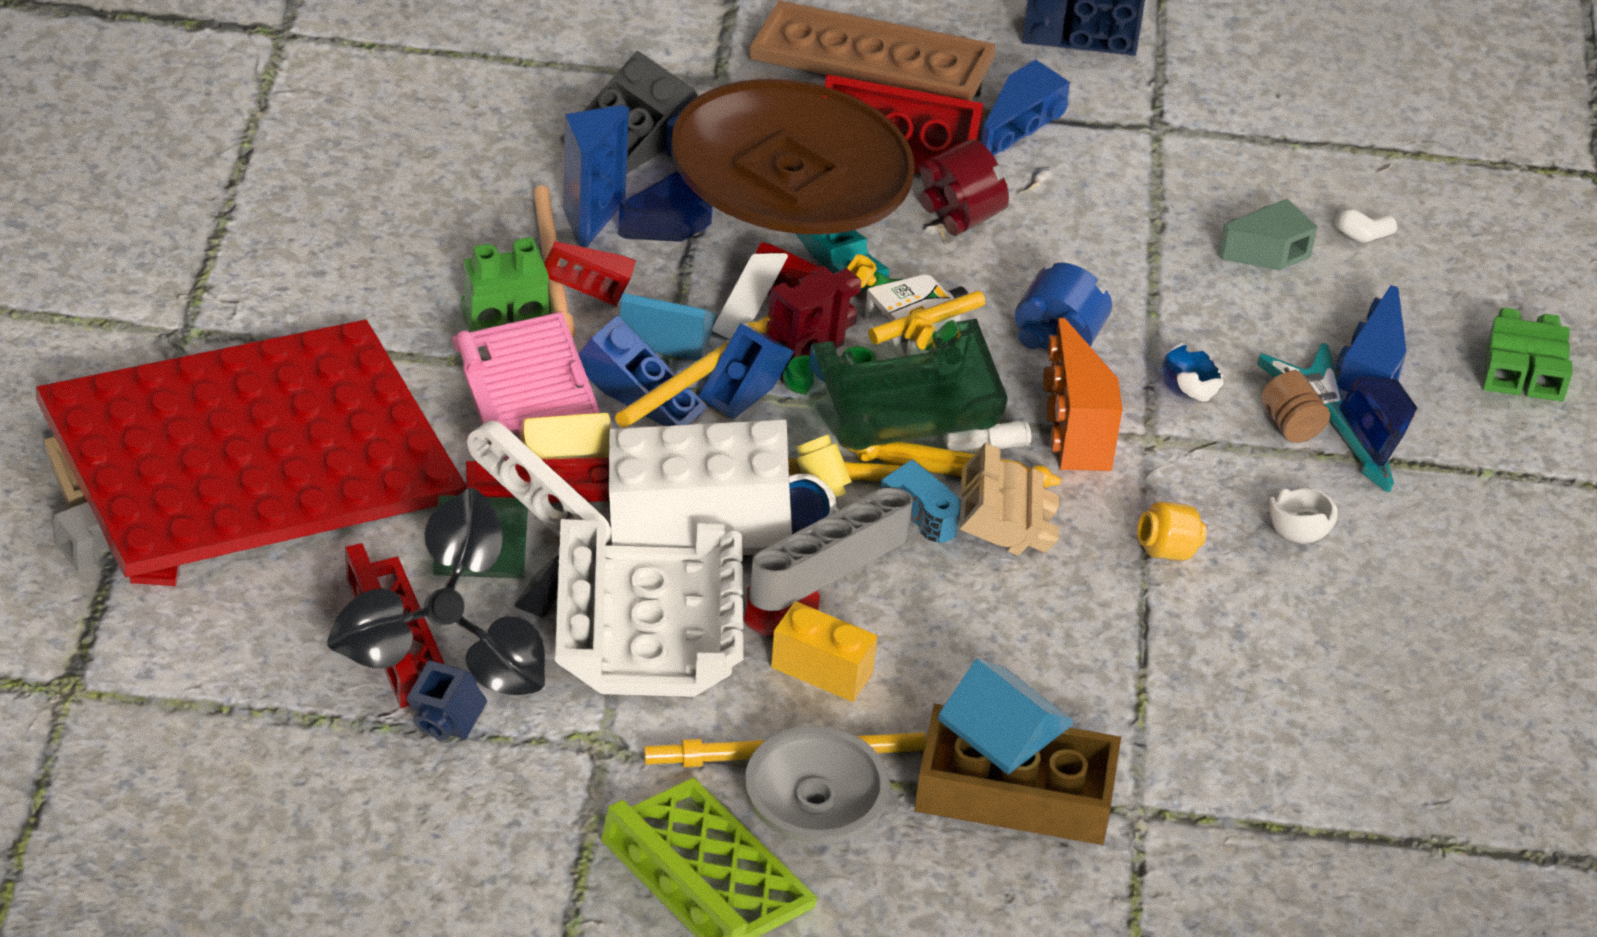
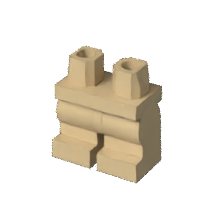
(1007, 503)

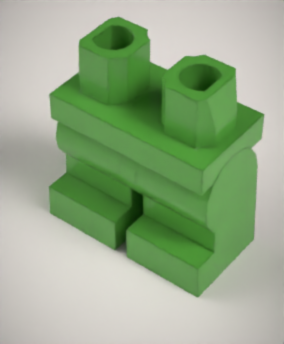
(504, 284)
(1530, 351)

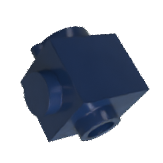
(446, 701)

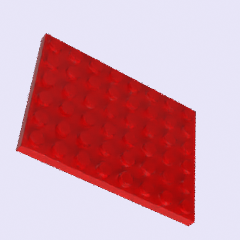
(247, 446)

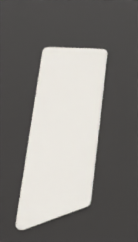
(749, 292)

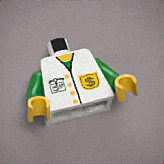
(896, 298)

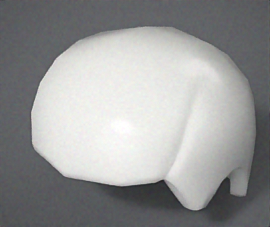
(1303, 514)

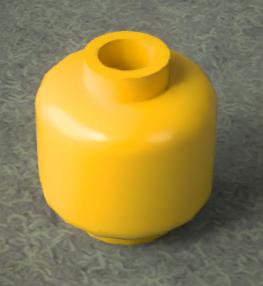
(1171, 531)

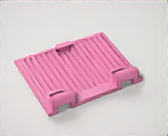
(528, 372)

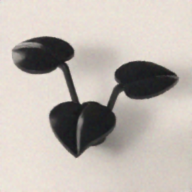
(463, 534)

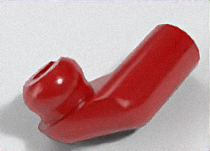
(760, 620)

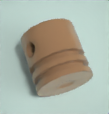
(1295, 406)

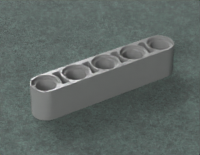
(830, 548)

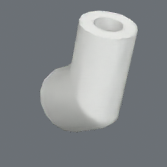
(1362, 228)

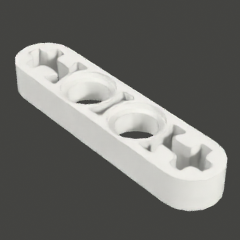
(542, 477)

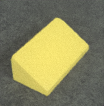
(568, 436)

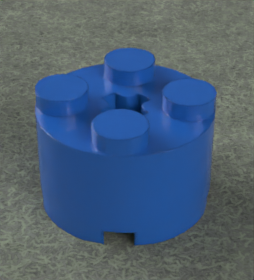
(1061, 293)

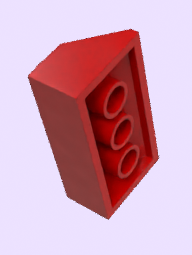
(925, 119)

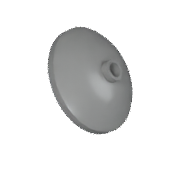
(817, 784)

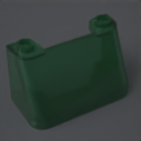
(907, 395)

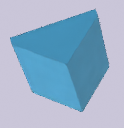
(668, 326)
(1002, 715)

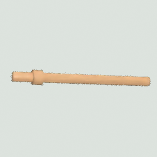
(547, 236)

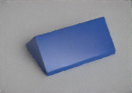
(594, 169)

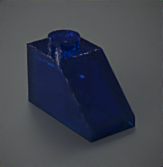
(664, 212)
(1378, 414)

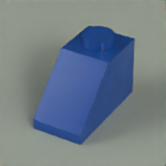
(745, 371)

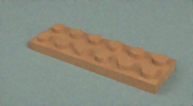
(872, 51)

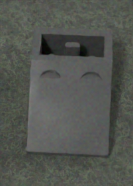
(652, 99)

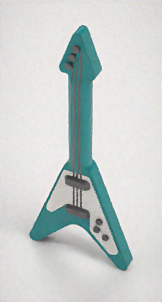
(1324, 381)

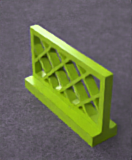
(679, 880)

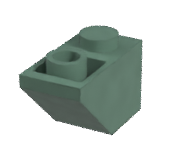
(1269, 237)

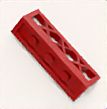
(363, 577)

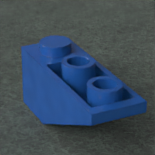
(1025, 104)
(1377, 345)
(629, 369)

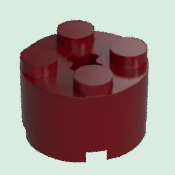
(963, 186)

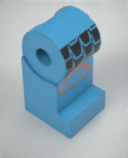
(933, 506)

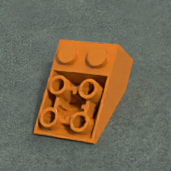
(1082, 402)

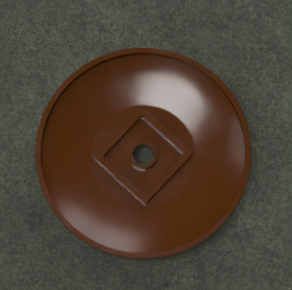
(792, 157)

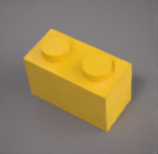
(824, 651)

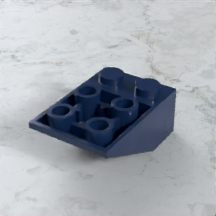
(1084, 24)

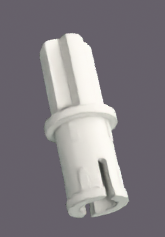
(1001, 436)

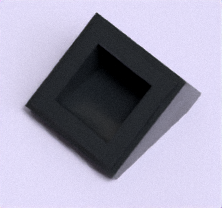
(541, 590)

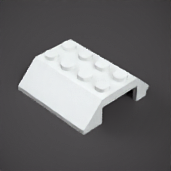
(704, 474)
(649, 614)

